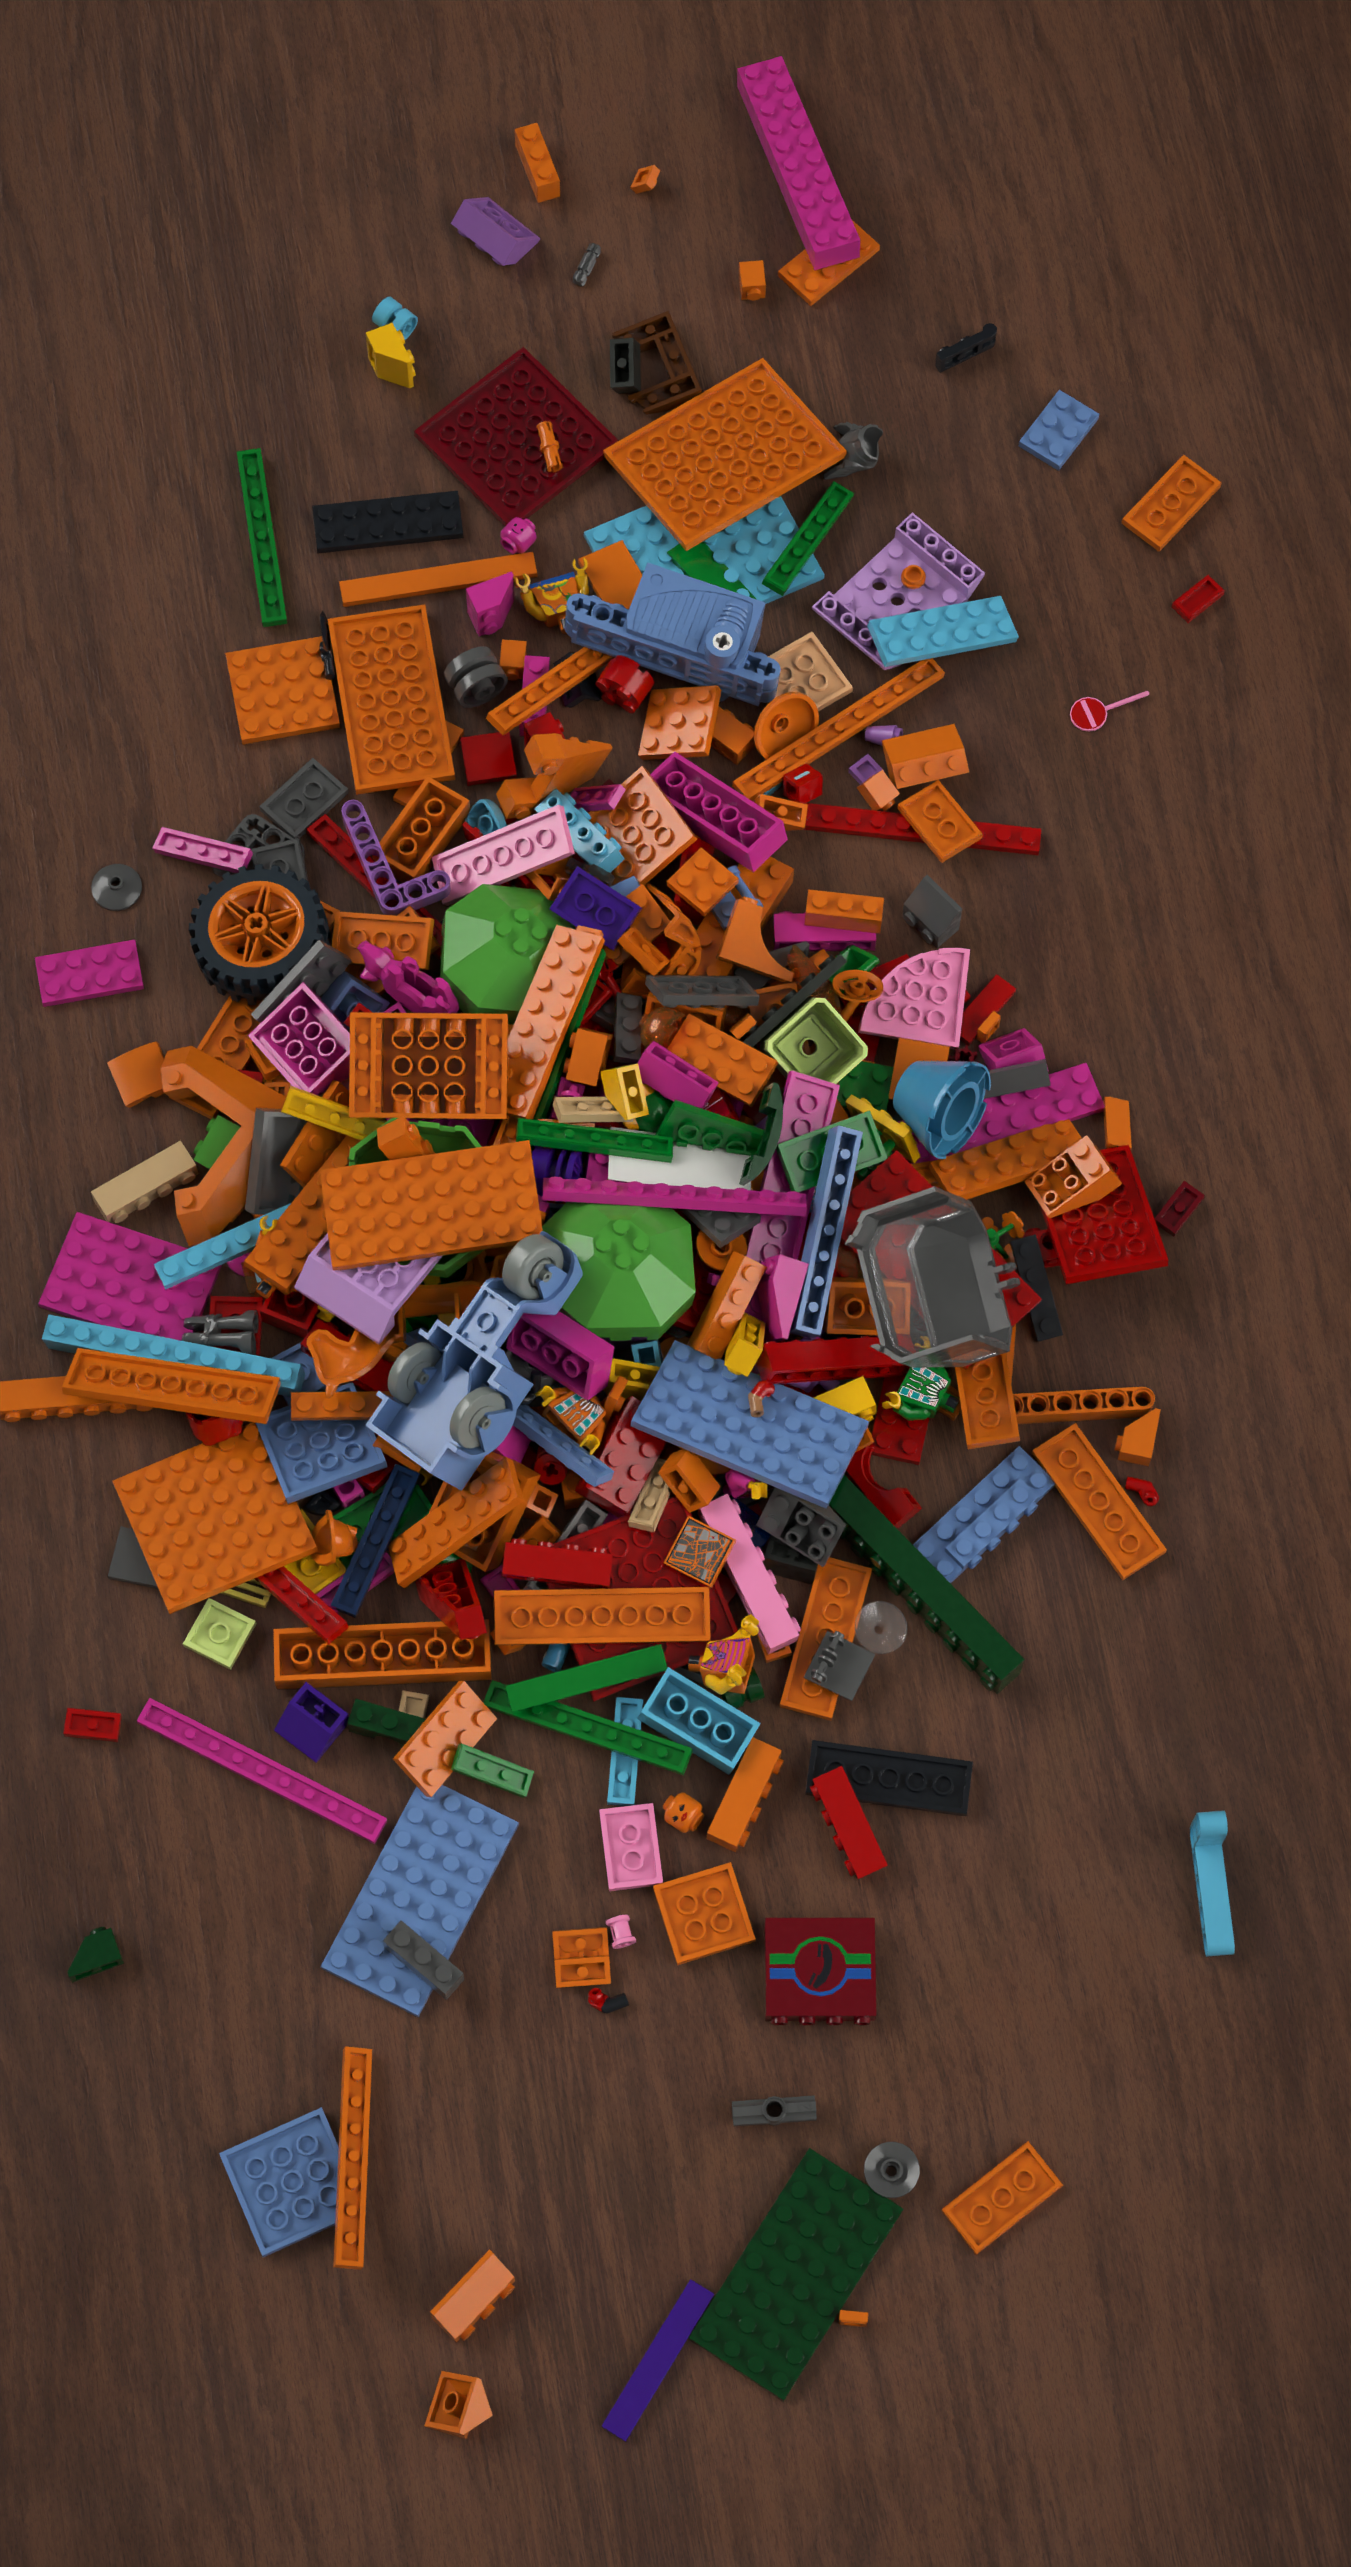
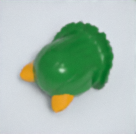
(658, 1109)

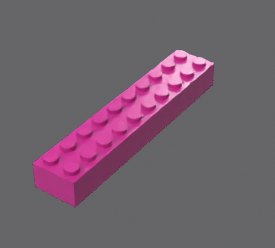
(798, 163)

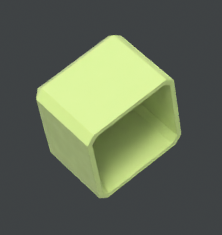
(836, 1043)

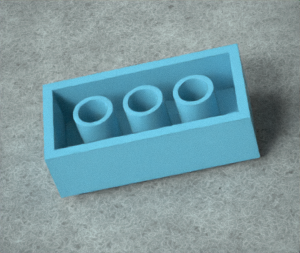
(698, 1720)

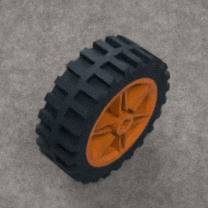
(229, 905)

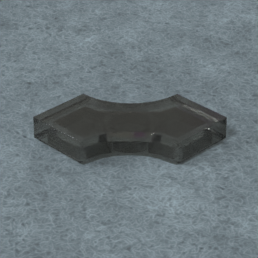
(599, 873)

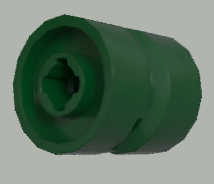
(752, 1693)

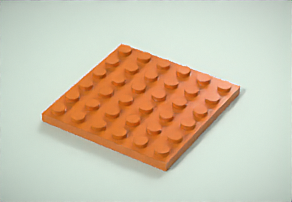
(213, 1518)

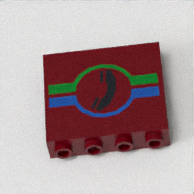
(820, 1970)

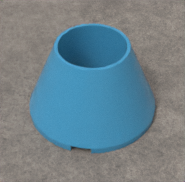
(942, 1102)

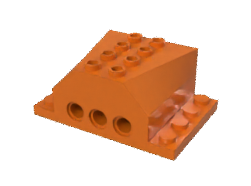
(428, 1065)

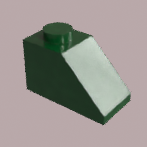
(95, 1955)

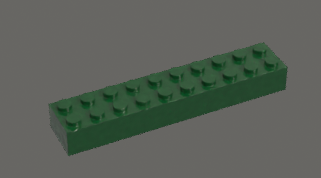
(925, 1589)

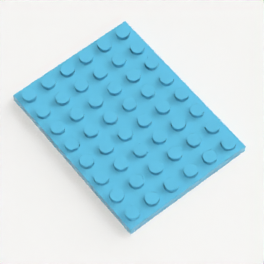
(744, 547)

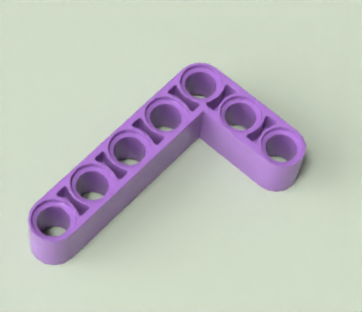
(381, 868)

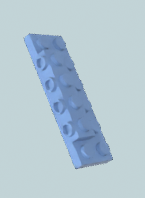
(985, 1515)

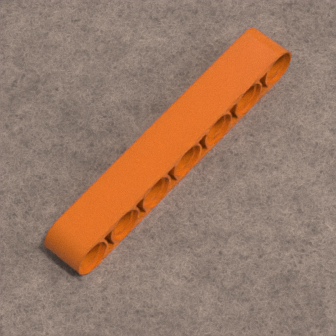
(1077, 1410)

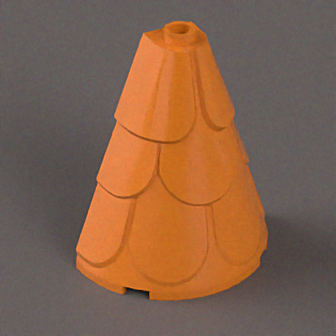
(682, 943)

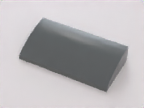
(268, 1182)

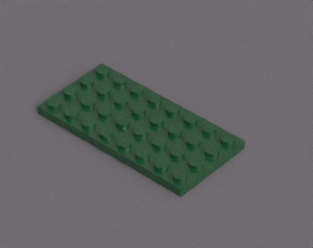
(796, 2274)

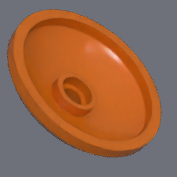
(784, 722)

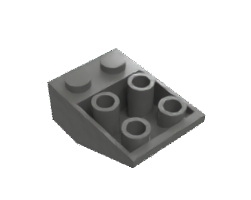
(802, 1525)

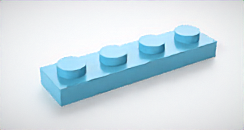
(624, 1768)

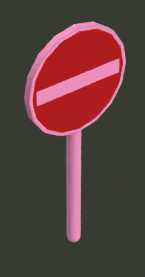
(1090, 713)

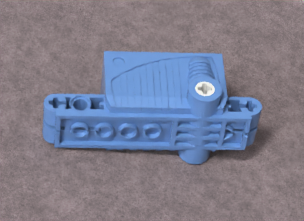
(683, 632)

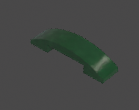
(773, 1107)

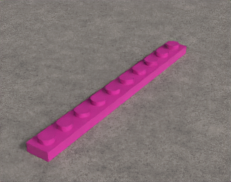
(670, 1196)
(262, 1771)

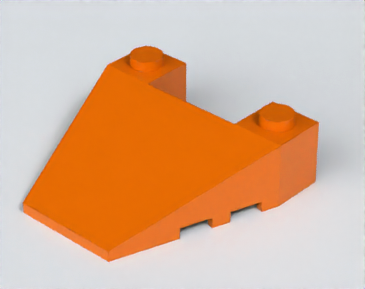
(559, 765)

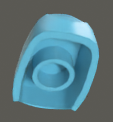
(486, 816)

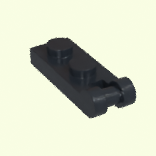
(966, 348)

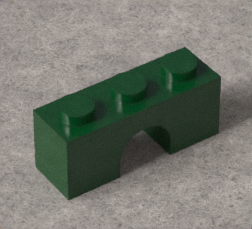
(375, 1720)

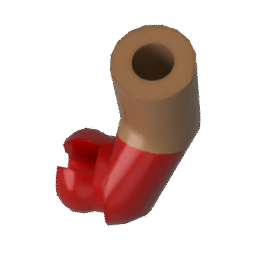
(757, 1394)

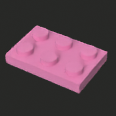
(631, 1847)

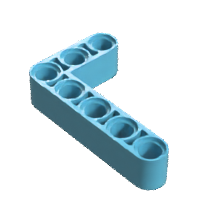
(1206, 1838)

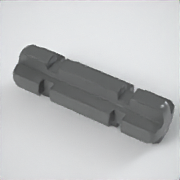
(586, 264)

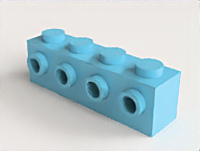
(586, 838)

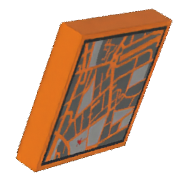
(700, 1551)

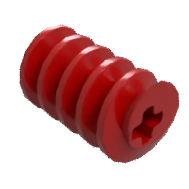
(549, 1467)

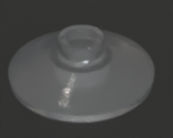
(885, 1616)

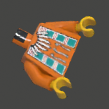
(574, 1415)

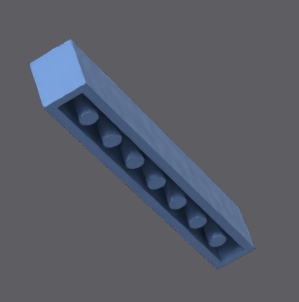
(826, 1228)

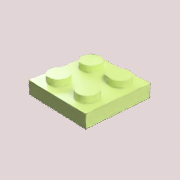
(219, 1633)

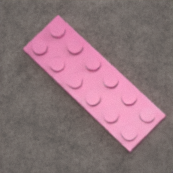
(506, 853)

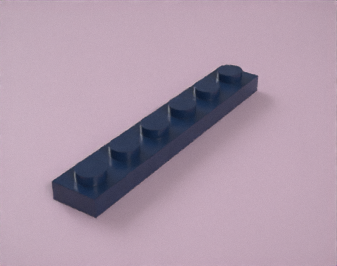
(375, 1540)

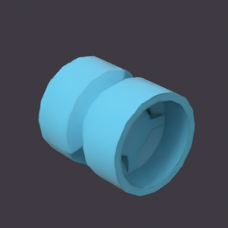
(391, 311)

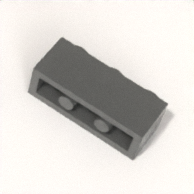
(423, 1960)

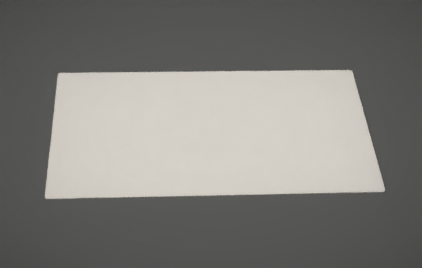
(688, 1167)

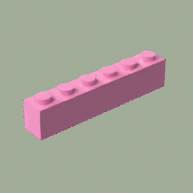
(750, 1576)

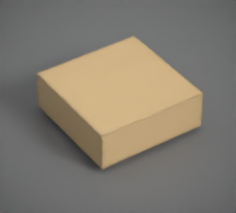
(414, 1703)

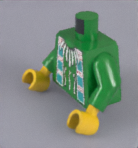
(922, 1394)

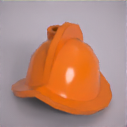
(333, 1540)

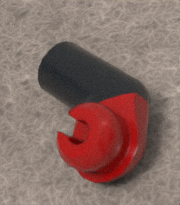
(604, 2003)

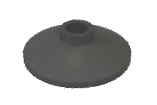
(116, 897)
(891, 2155)

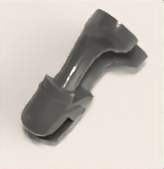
(212, 1330)

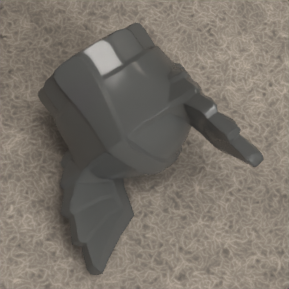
(861, 449)

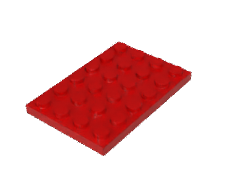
(1111, 1233)

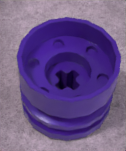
(547, 1165)

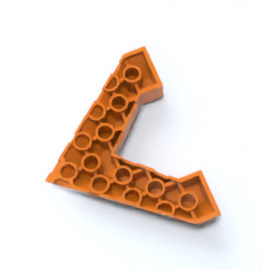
(223, 1191)

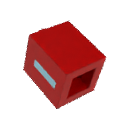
(802, 784)

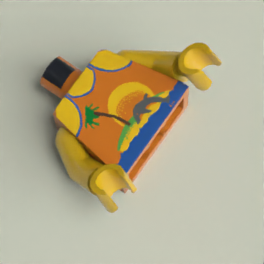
(549, 597)

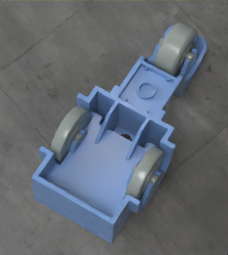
(461, 1392)

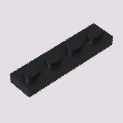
(1033, 1272)

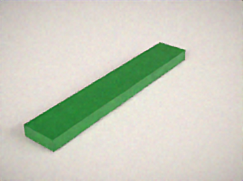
(807, 538)
(595, 1140)
(586, 1678)

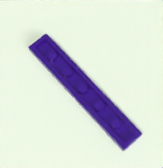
(657, 2360)

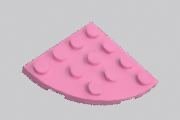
(921, 999)

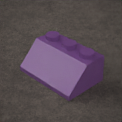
(494, 230)

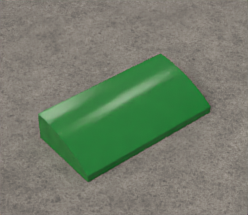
(699, 564)

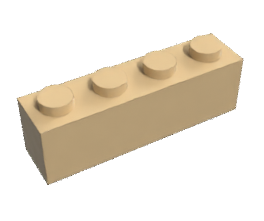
(144, 1183)

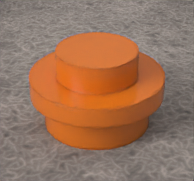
(913, 577)

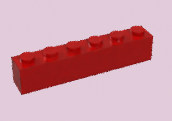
(825, 1360)

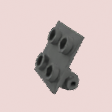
(839, 1665)

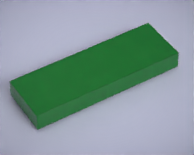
(492, 1770)

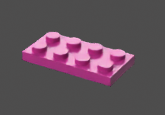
(89, 973)

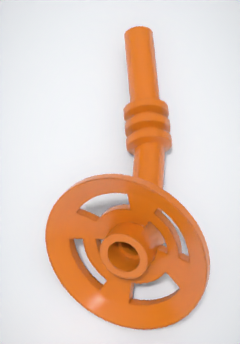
(856, 991)

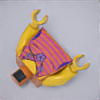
(728, 1661)

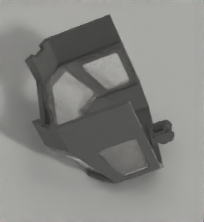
(933, 1281)

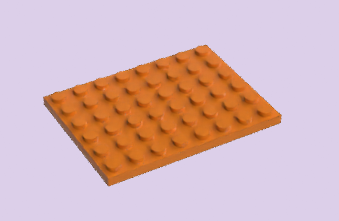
(724, 454)

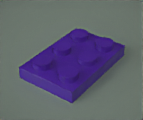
(595, 905)

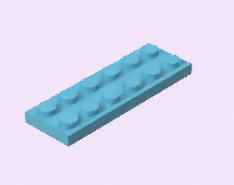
(942, 631)

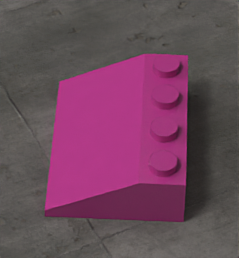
(305, 1041)

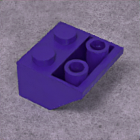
(311, 1722)

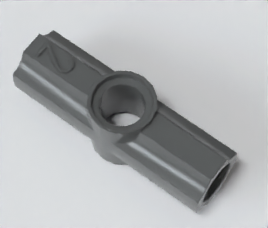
(793, 2110)

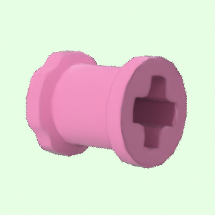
(620, 1931)

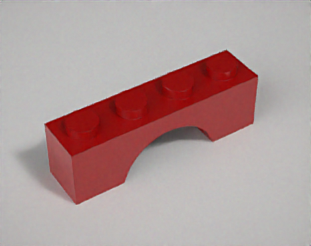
(895, 1504)

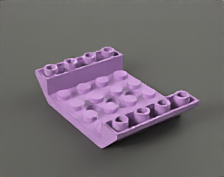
(948, 581)
(361, 1295)

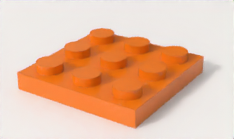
(680, 722)
(704, 1913)

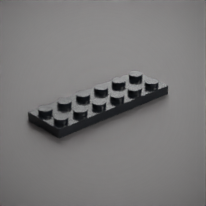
(387, 521)
(896, 1777)

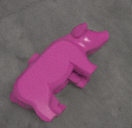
(406, 983)

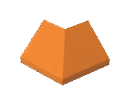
(458, 2405)

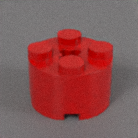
(624, 683)
(213, 1429)

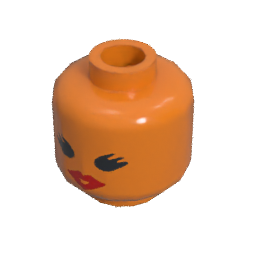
(683, 1812)

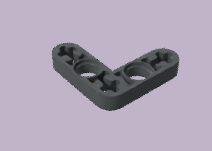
(253, 837)

